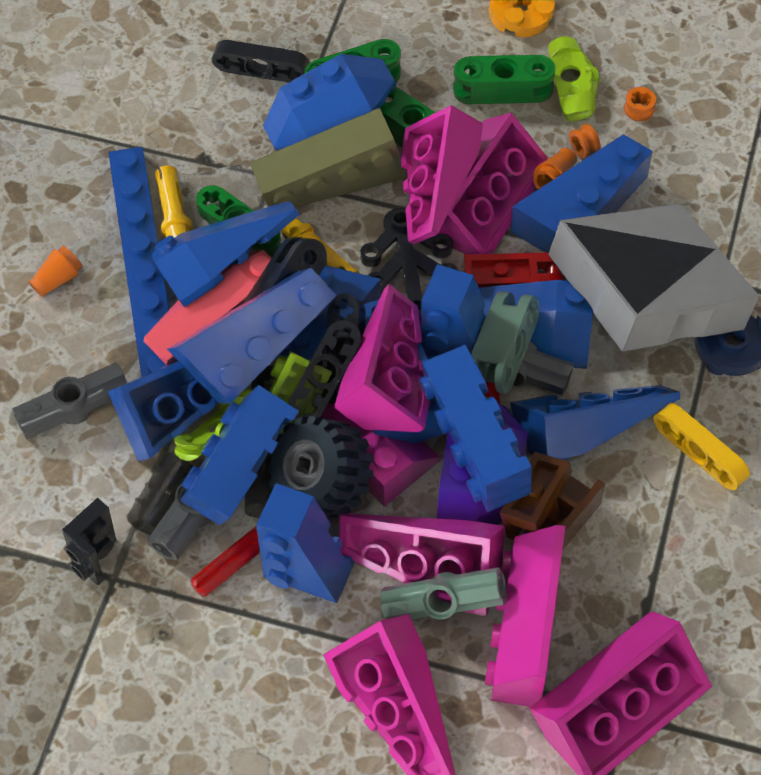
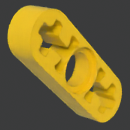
(701, 446)

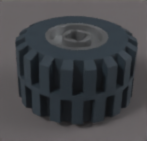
(323, 461)

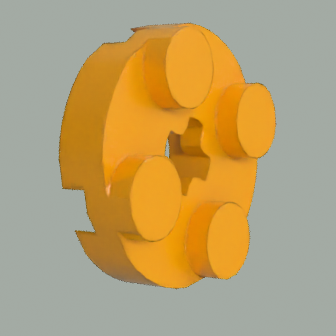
(523, 23)

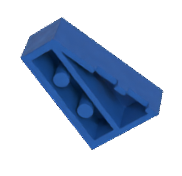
(340, 281)
(236, 454)

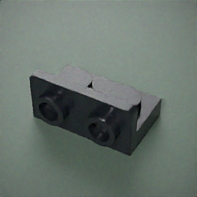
(89, 539)

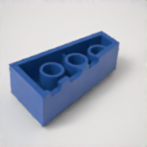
(587, 189)
(248, 338)
(159, 407)

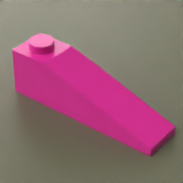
(437, 162)
(384, 374)
(393, 687)

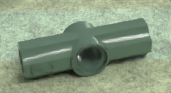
(466, 590)

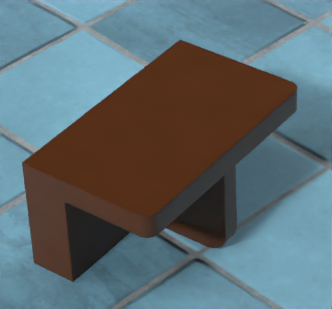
(547, 482)
(575, 506)

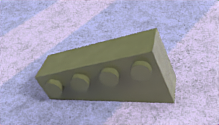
(331, 163)

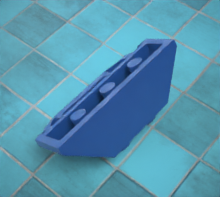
(327, 97)

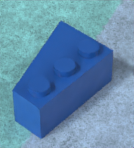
(451, 312)
(298, 546)

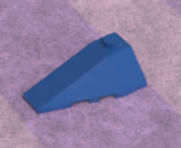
(563, 318)

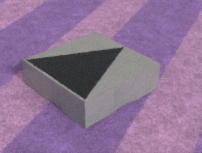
(652, 276)

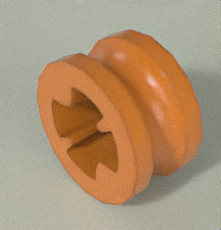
(641, 96)
(584, 141)

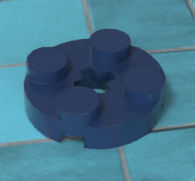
(729, 359)

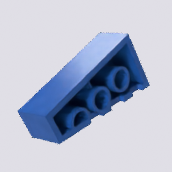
(475, 426)

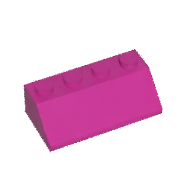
(493, 186)
(527, 617)
(622, 696)

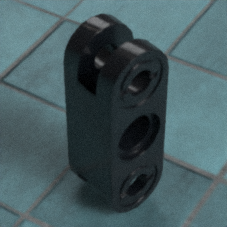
(290, 257)

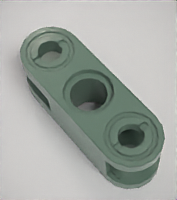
(505, 338)

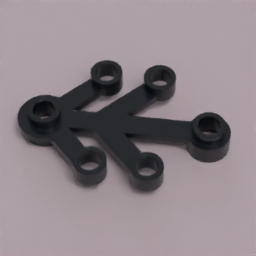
(406, 257)

